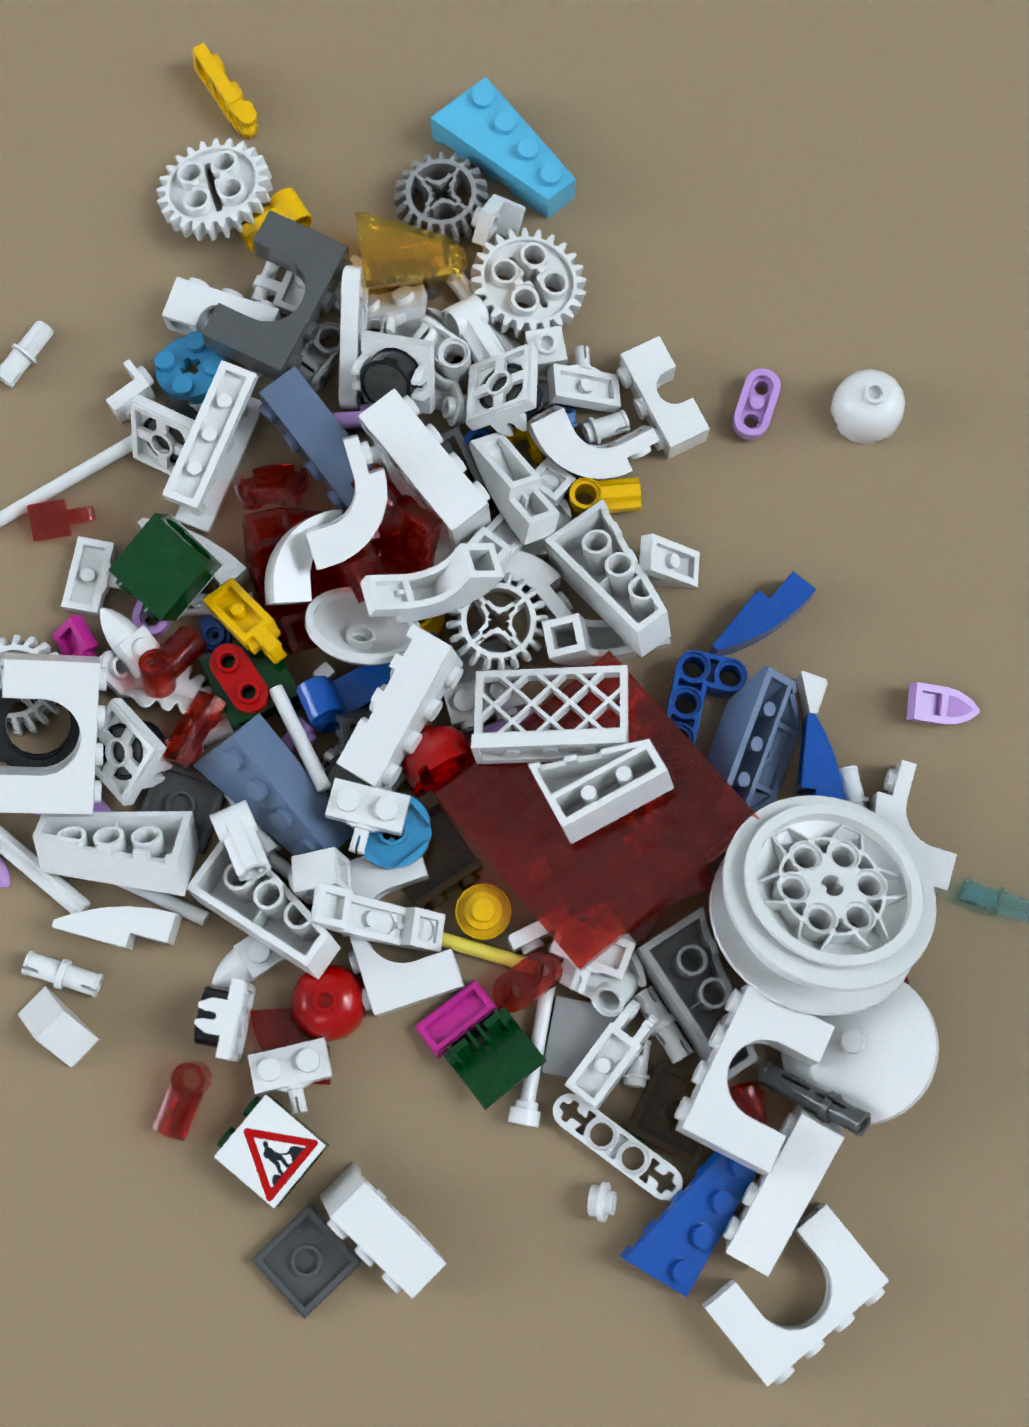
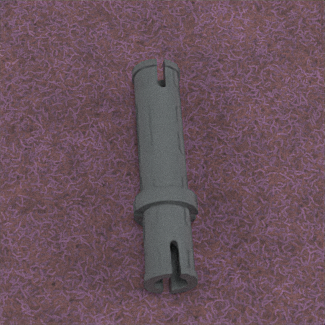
(827, 1105)

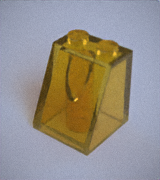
(405, 254)

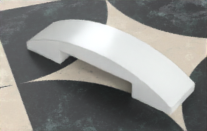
(554, 485)
(376, 920)

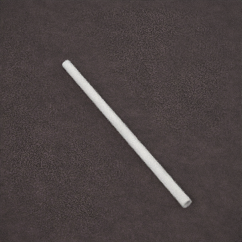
(74, 476)

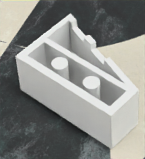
(601, 786)
(380, 1232)

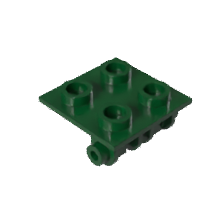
(494, 1057)

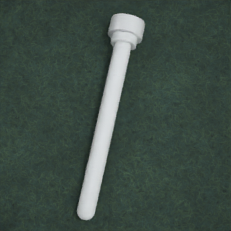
(525, 1109)

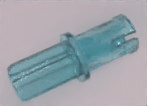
(994, 900)

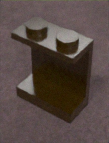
(447, 859)

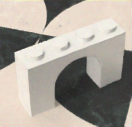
(71, 783)
(388, 983)
(710, 1112)
(850, 1282)

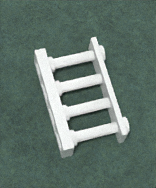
(214, 447)

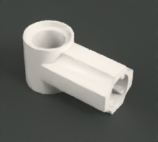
(469, 322)
(238, 832)
(606, 993)

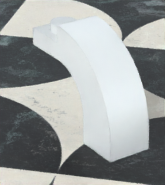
(560, 443)
(350, 532)
(291, 562)
(543, 578)
(453, 583)
(584, 641)
(893, 809)

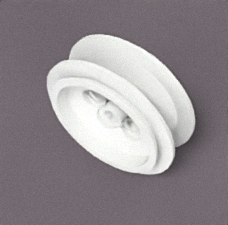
(779, 940)

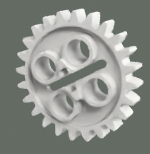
(240, 181)
(528, 282)

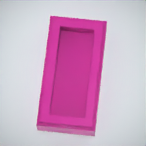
(455, 1017)

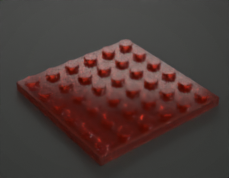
(622, 872)

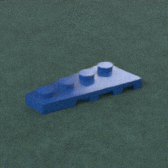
(689, 1229)

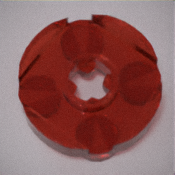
(271, 485)

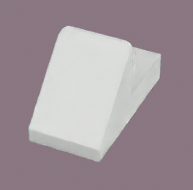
(668, 562)

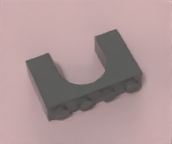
(278, 344)

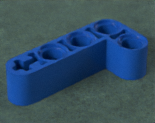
(696, 688)
(352, 691)

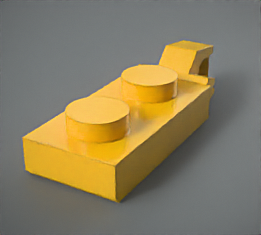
(245, 620)

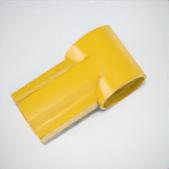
(284, 202)
(618, 494)

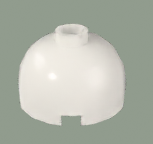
(868, 406)

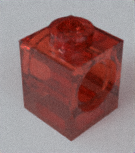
(358, 566)

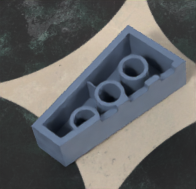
(311, 432)
(277, 788)

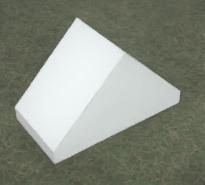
(57, 1027)

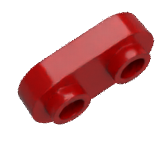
(238, 678)

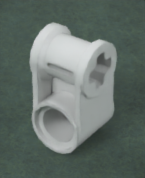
(445, 346)

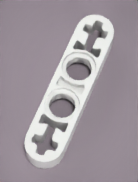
(353, 324)
(619, 1143)

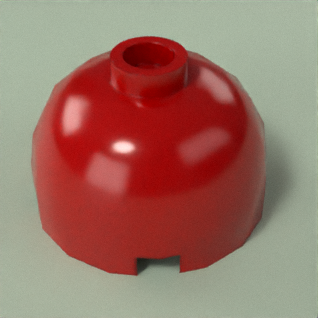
(437, 758)
(328, 1005)

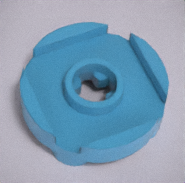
(175, 359)
(409, 848)

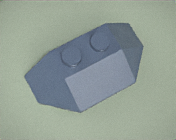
(757, 737)

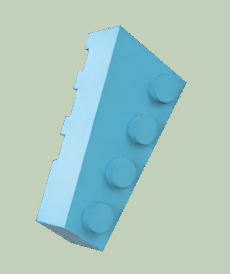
(505, 147)

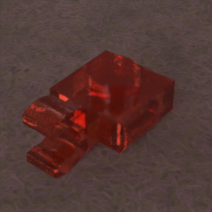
(53, 519)

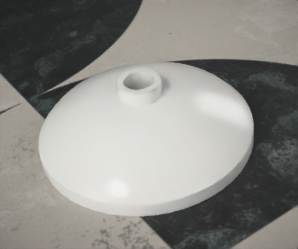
(348, 633)

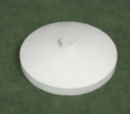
(877, 1056)

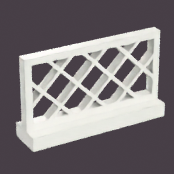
(547, 744)

